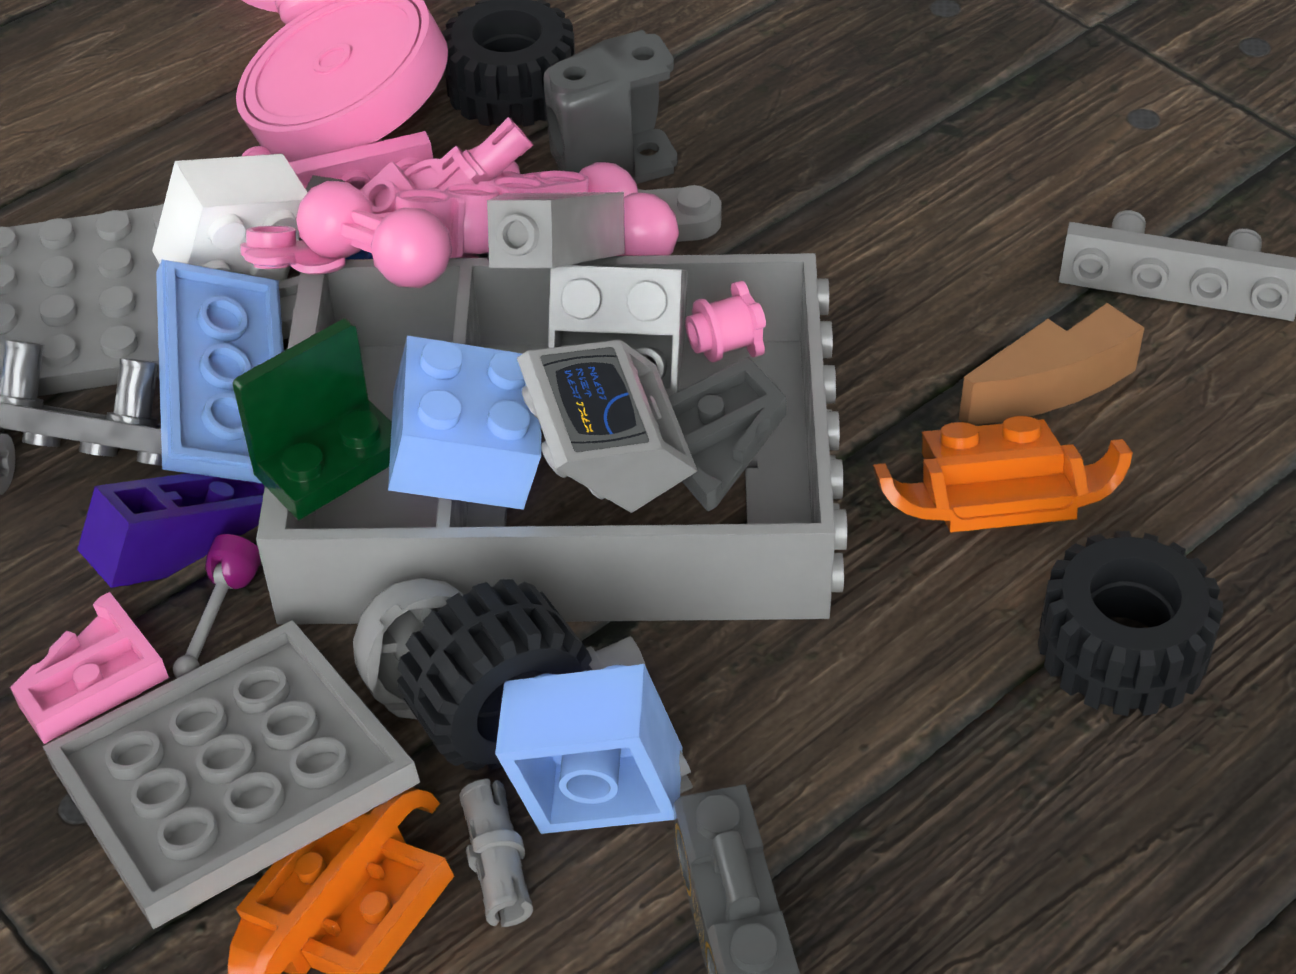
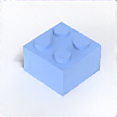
(462, 425)
(589, 748)

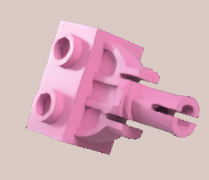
(454, 168)

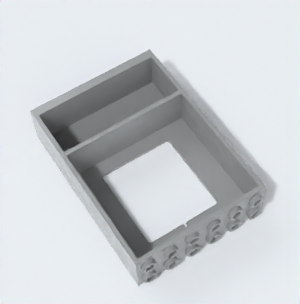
(759, 570)

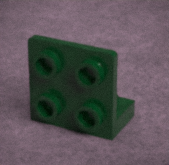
(312, 421)

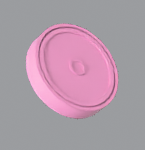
(341, 76)

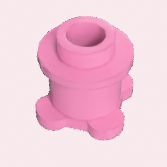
(727, 325)

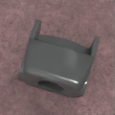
(607, 106)

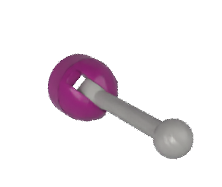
(229, 565)

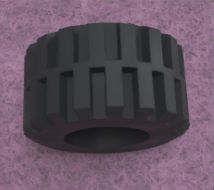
(501, 58)
(468, 652)
(1120, 662)

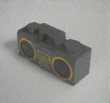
(730, 885)

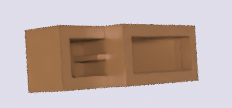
(1052, 368)

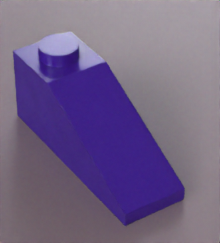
(163, 524)

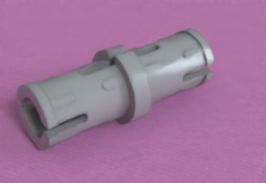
(495, 853)

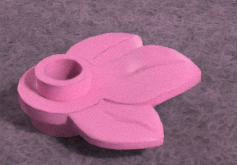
(277, 248)

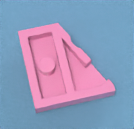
(88, 673)

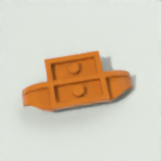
(1003, 476)
(341, 898)

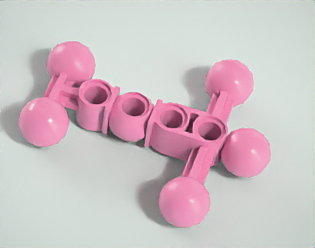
(437, 225)

